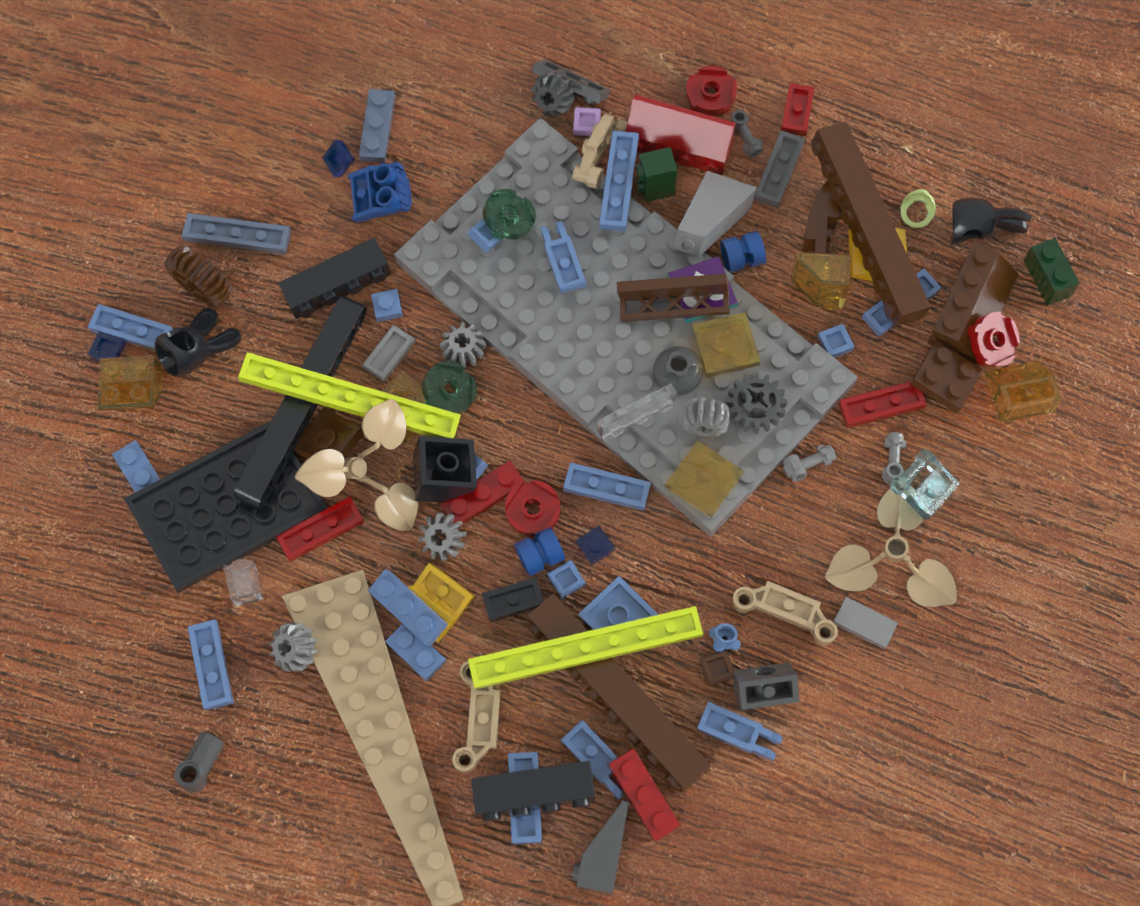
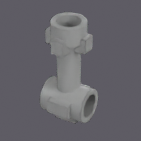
(895, 442)
(797, 468)

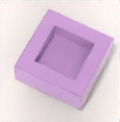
(585, 120)

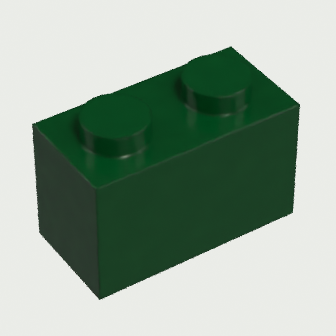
(656, 175)
(1051, 271)

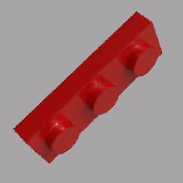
(881, 404)
(489, 491)
(320, 529)
(643, 794)

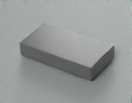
(388, 354)
(865, 623)

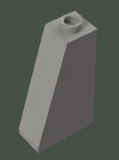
(713, 212)

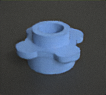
(724, 631)

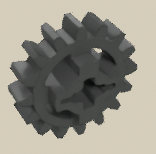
(756, 414)

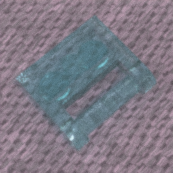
(931, 491)

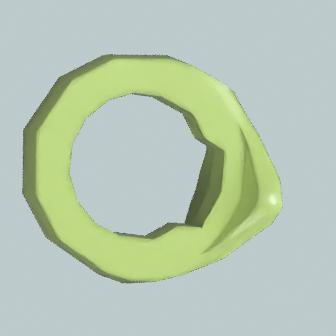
(918, 196)

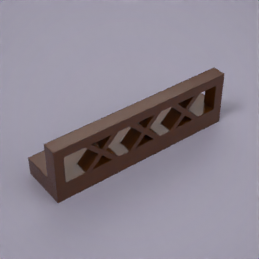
(673, 288)

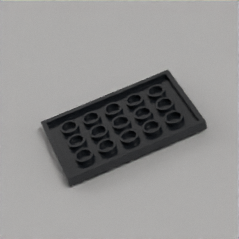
(199, 523)

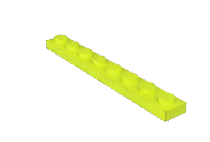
(343, 395)
(585, 647)

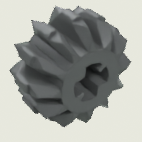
(553, 93)

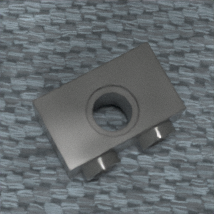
(765, 686)

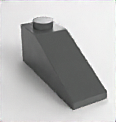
(601, 858)

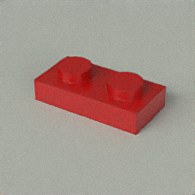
(797, 109)

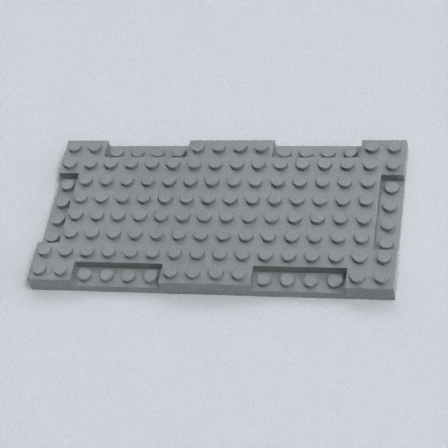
(575, 339)

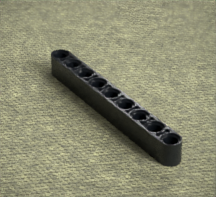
(296, 413)

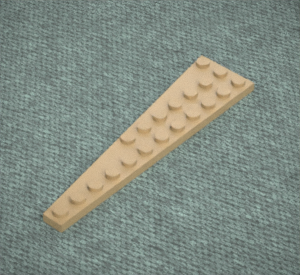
(370, 703)

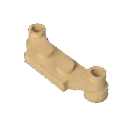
(593, 150)
(789, 607)
(481, 723)

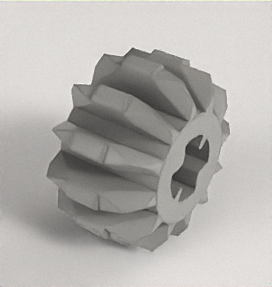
(467, 336)
(705, 417)
(442, 525)
(293, 647)

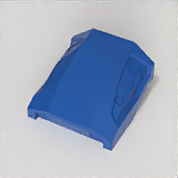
(379, 191)

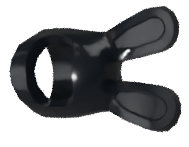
(979, 220)
(186, 347)

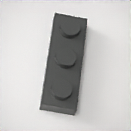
(592, 91)
(779, 169)

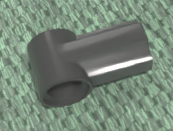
(199, 759)

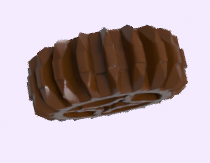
(198, 276)

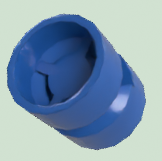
(742, 252)
(539, 551)

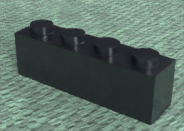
(335, 278)
(533, 790)

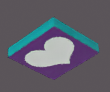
(707, 267)

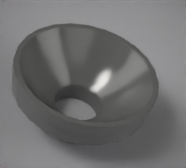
(682, 381)

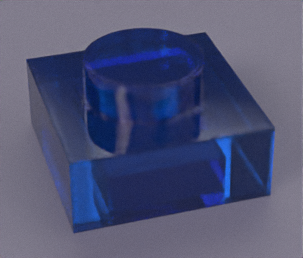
(338, 158)
(106, 347)
(595, 545)

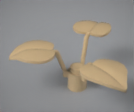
(327, 470)
(853, 571)

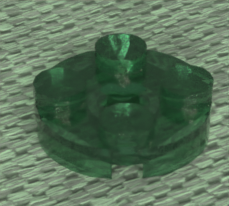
(502, 225)
(452, 373)

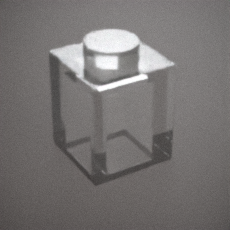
(243, 582)

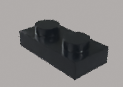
(512, 599)

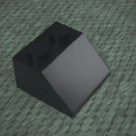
(443, 468)

